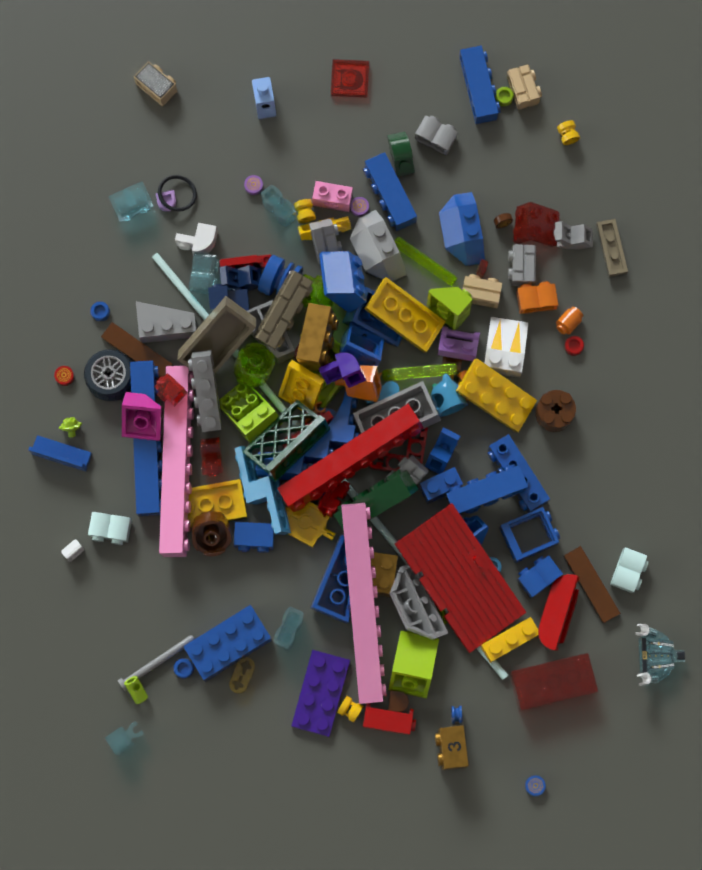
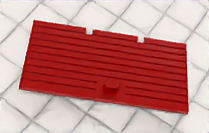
(460, 577)

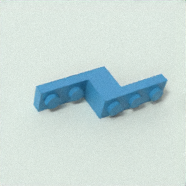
(262, 490)

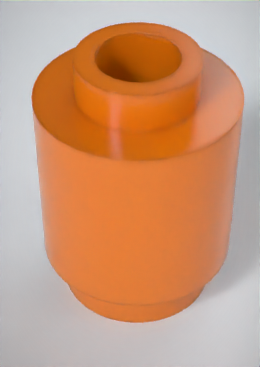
(569, 320)

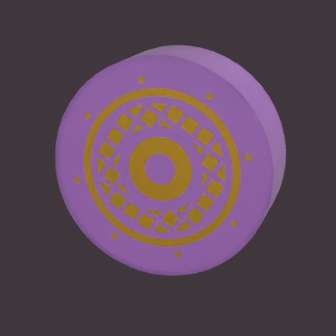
(253, 185)
(359, 206)

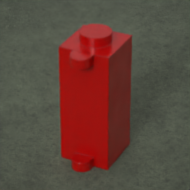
(389, 720)

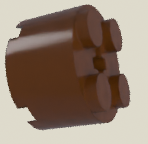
(563, 403)
(209, 523)

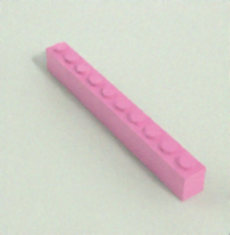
(176, 469)
(362, 603)

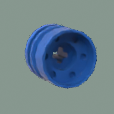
(275, 275)

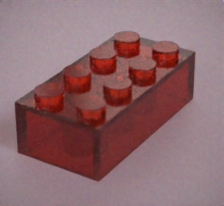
(553, 682)

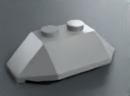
(377, 248)
(416, 605)

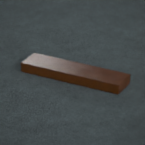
(133, 347)
(592, 584)

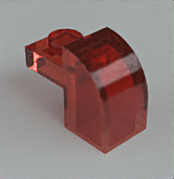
(211, 456)

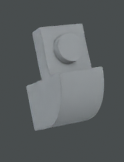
(573, 236)

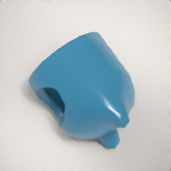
(446, 398)

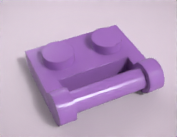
(458, 348)

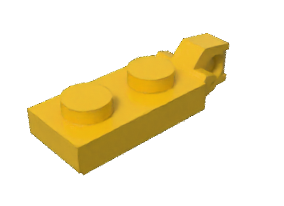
(342, 223)

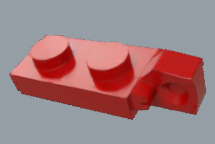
(239, 262)

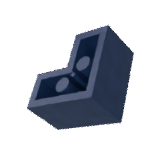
(219, 291)

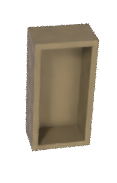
(220, 332)

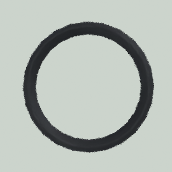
(184, 179)

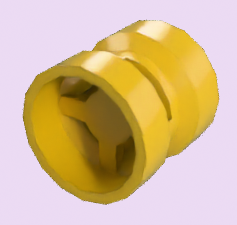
(568, 132)
(304, 210)
(353, 712)

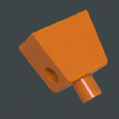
(368, 389)

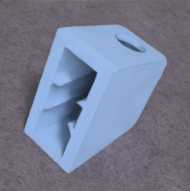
(264, 95)

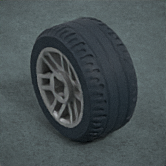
(97, 372)

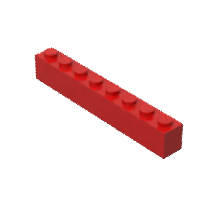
(350, 458)

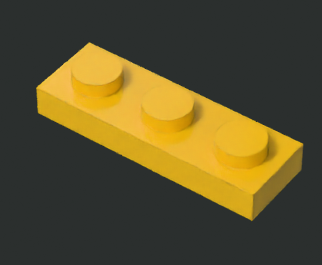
(510, 639)

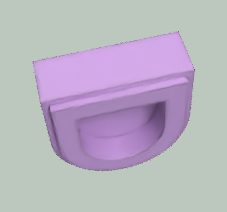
(169, 198)

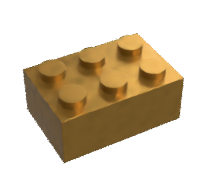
(317, 337)

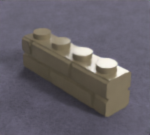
(283, 309)

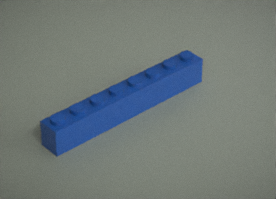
(146, 452)

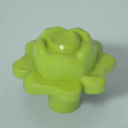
(70, 425)

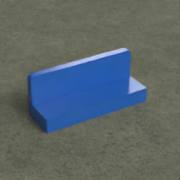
(61, 453)

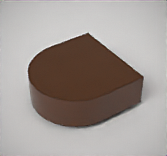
(398, 701)

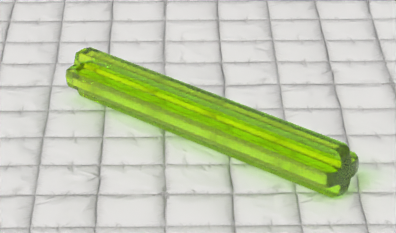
(425, 261)
(419, 372)

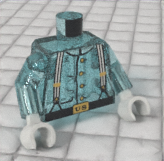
(656, 655)

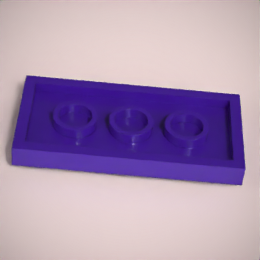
(320, 693)

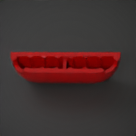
(558, 611)

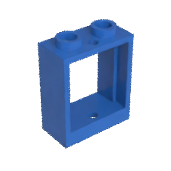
(364, 348)
(511, 542)

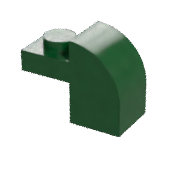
(401, 153)

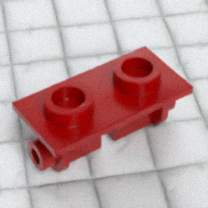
(328, 503)

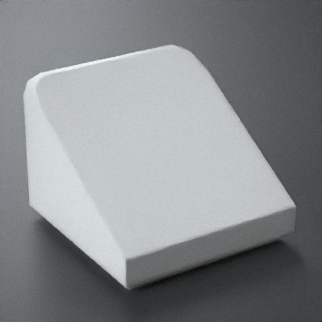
(72, 550)

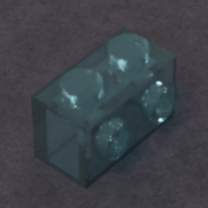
(131, 201)

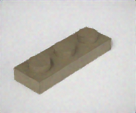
(612, 247)

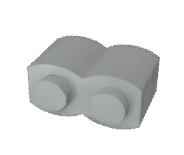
(436, 135)

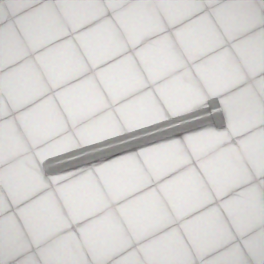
(158, 661)

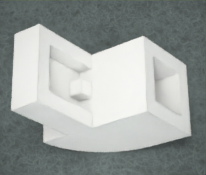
(202, 242)

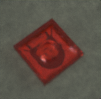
(350, 78)

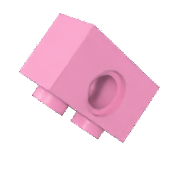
(332, 196)

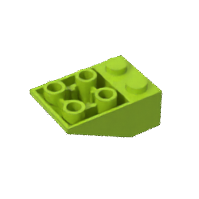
(248, 411)

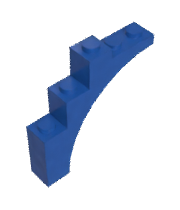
(341, 432)

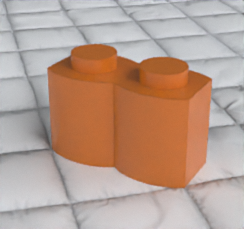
(537, 298)

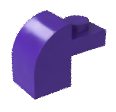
(344, 367)

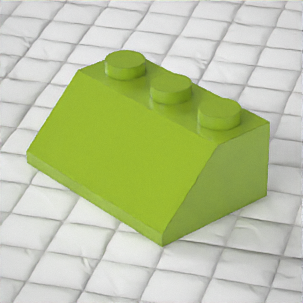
(450, 304)

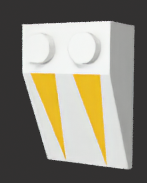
(506, 346)

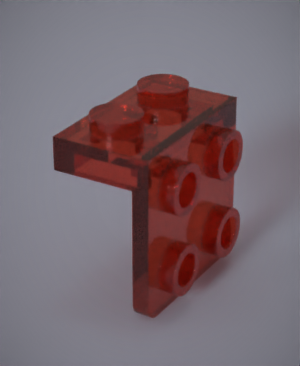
(535, 224)

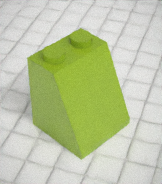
(413, 664)

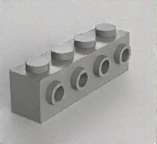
(206, 390)

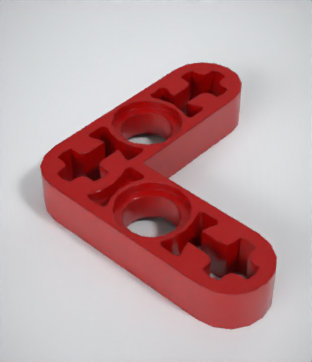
(423, 435)

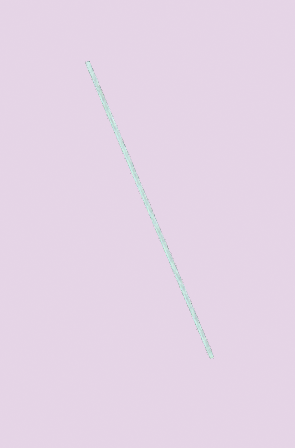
(281, 407)

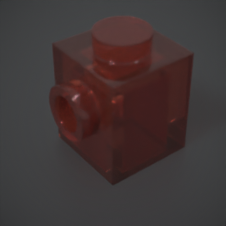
(170, 390)

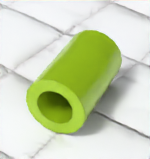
(136, 689)

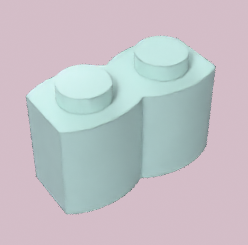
(109, 527)
(629, 570)

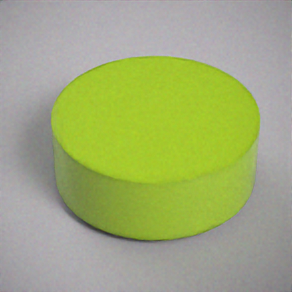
(504, 96)

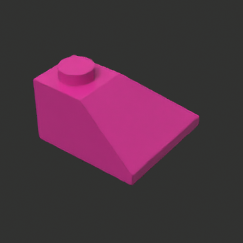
(141, 417)

